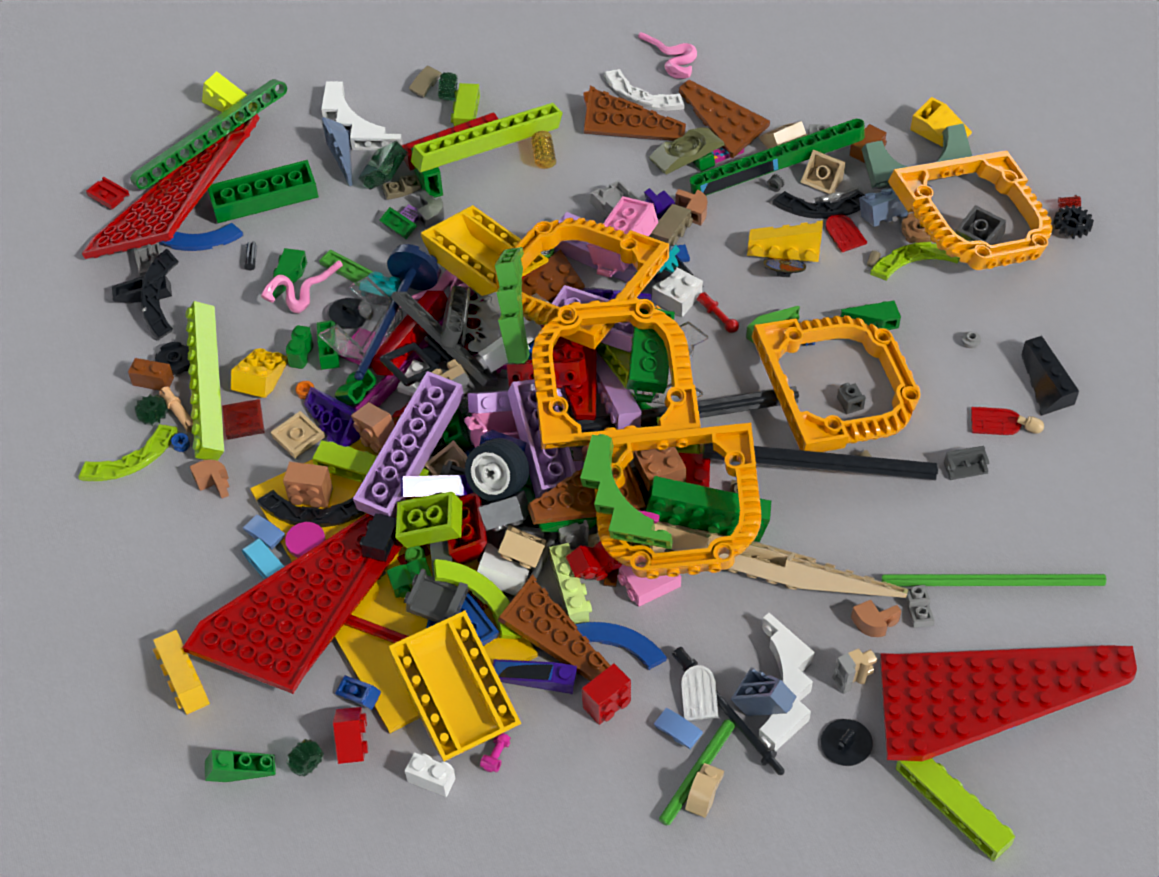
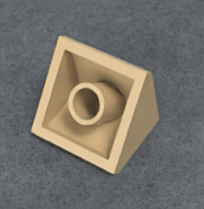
(823, 172)

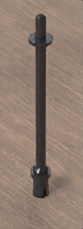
(768, 756)

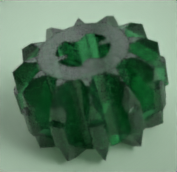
(447, 86)
(151, 409)
(304, 757)

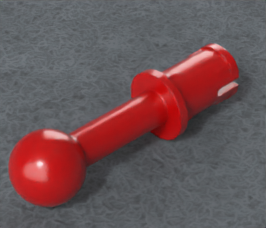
(731, 325)

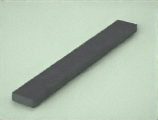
(434, 329)

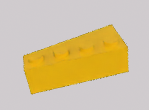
(787, 242)
(181, 672)

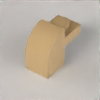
(703, 790)

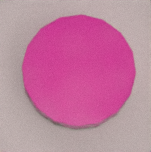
(303, 538)

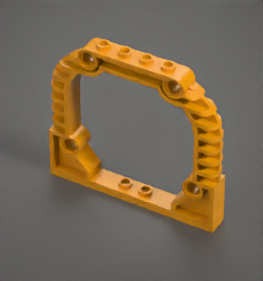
(999, 169)
(634, 248)
(558, 428)
(832, 433)
(731, 442)

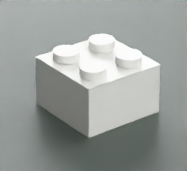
(677, 292)

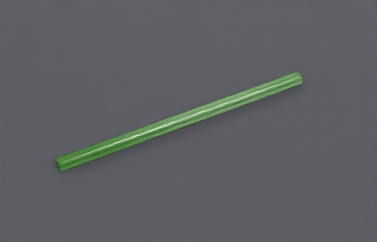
(995, 579)

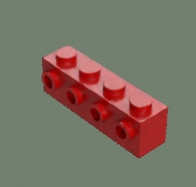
(567, 372)

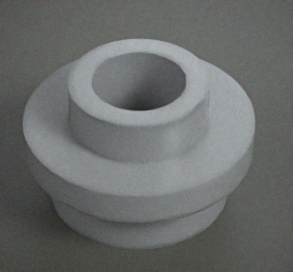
(971, 339)

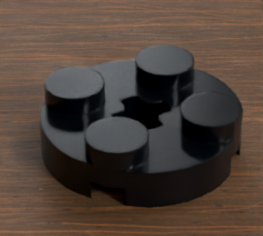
(173, 349)

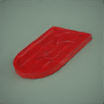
(844, 232)
(994, 421)

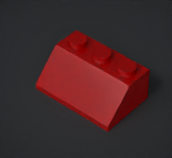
(473, 531)

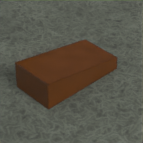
(611, 579)

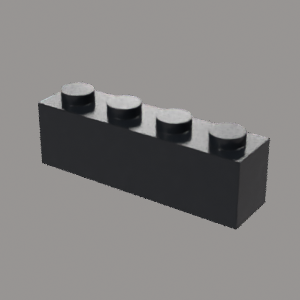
(1048, 377)

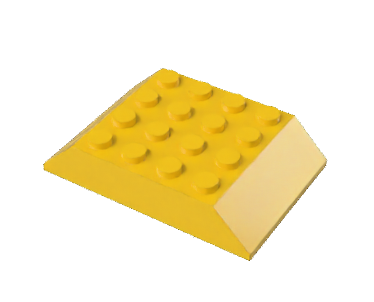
(471, 246)
(454, 686)

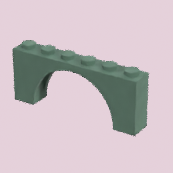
(881, 164)

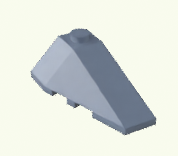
(339, 144)

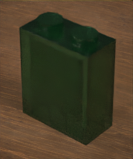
(383, 165)

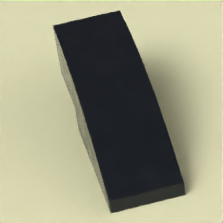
(131, 290)

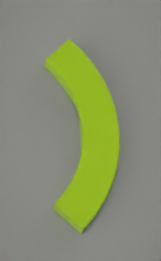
(906, 254)
(132, 462)
(480, 586)

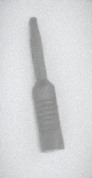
(836, 195)

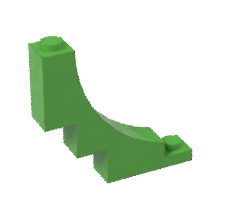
(511, 322)
(626, 521)

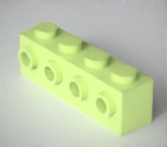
(569, 586)

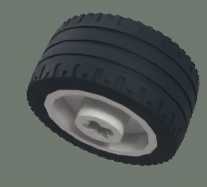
(496, 469)

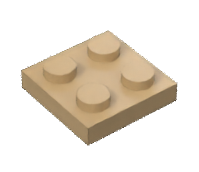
(297, 434)

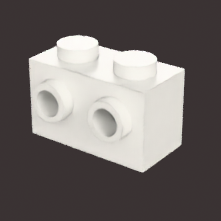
(430, 774)

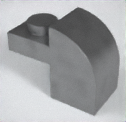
(431, 211)

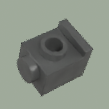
(850, 398)

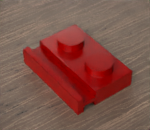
(107, 193)

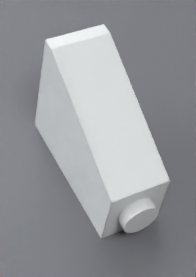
(505, 574)

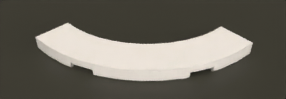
(636, 95)

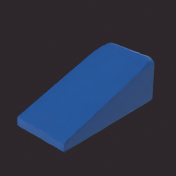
(358, 692)

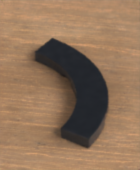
(818, 210)
(151, 294)
(292, 514)

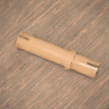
(174, 404)

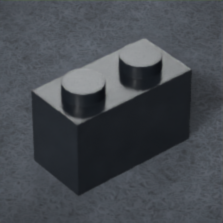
(379, 537)

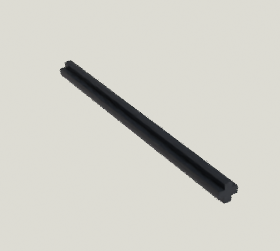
(706, 408)
(836, 462)

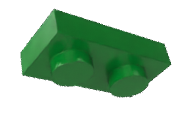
(398, 223)

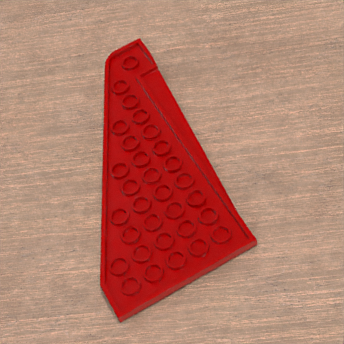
(169, 201)
(293, 614)
(965, 696)

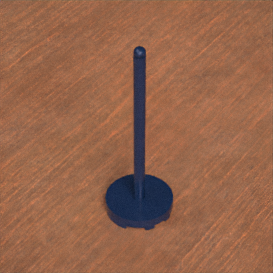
(416, 272)

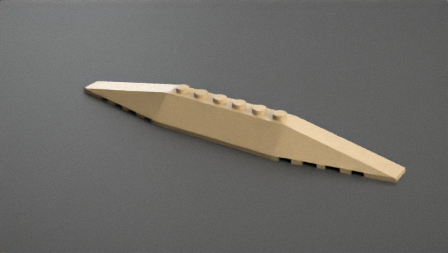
(785, 566)

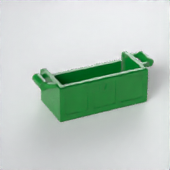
(648, 362)

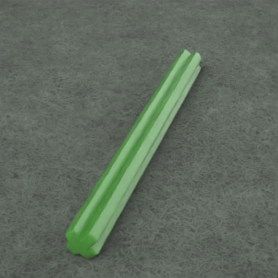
(706, 757)

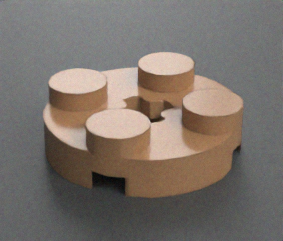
(912, 233)

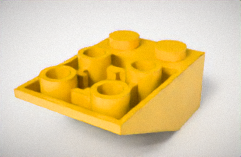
(933, 119)
(258, 372)

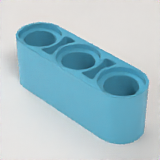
(262, 558)

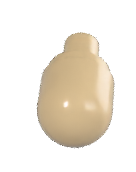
(1031, 424)

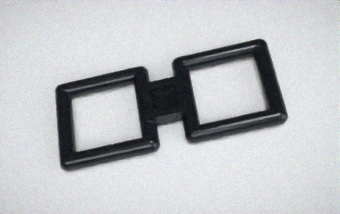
(430, 355)

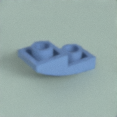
(264, 530)
(678, 727)

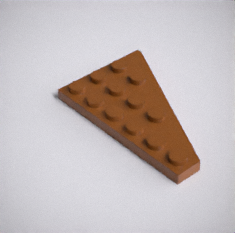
(725, 118)
(573, 501)

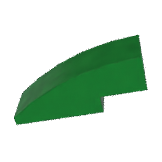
(328, 356)

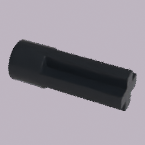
(250, 258)

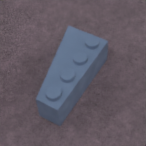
(882, 206)

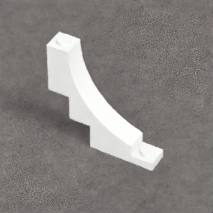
(363, 133)
(495, 355)
(792, 659)

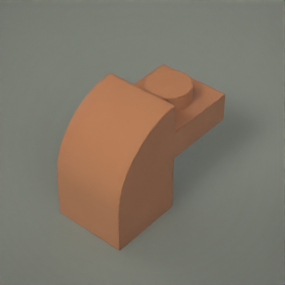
(696, 202)
(210, 473)
(873, 622)

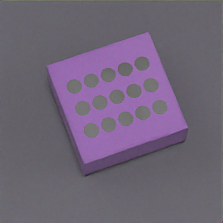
(410, 212)

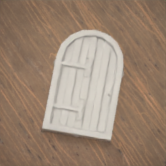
(699, 694)

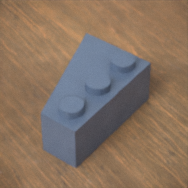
(763, 695)

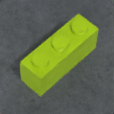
(466, 103)

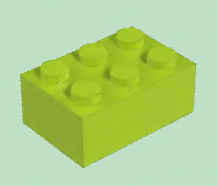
(429, 519)

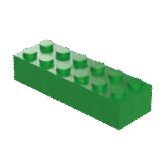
(263, 191)
(699, 507)

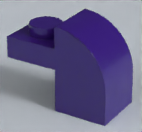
(661, 201)

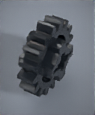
(1073, 221)

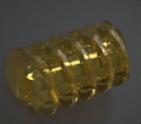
(543, 149)

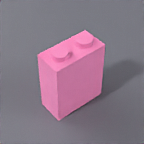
(644, 589)

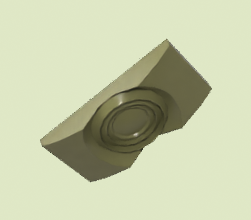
(685, 149)

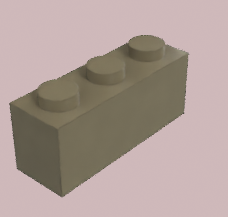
(672, 225)

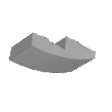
(919, 606)

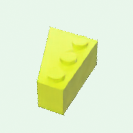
(221, 93)

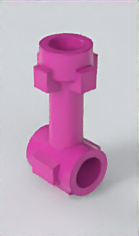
(491, 762)

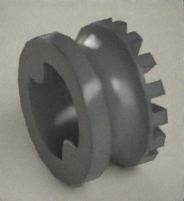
(775, 183)

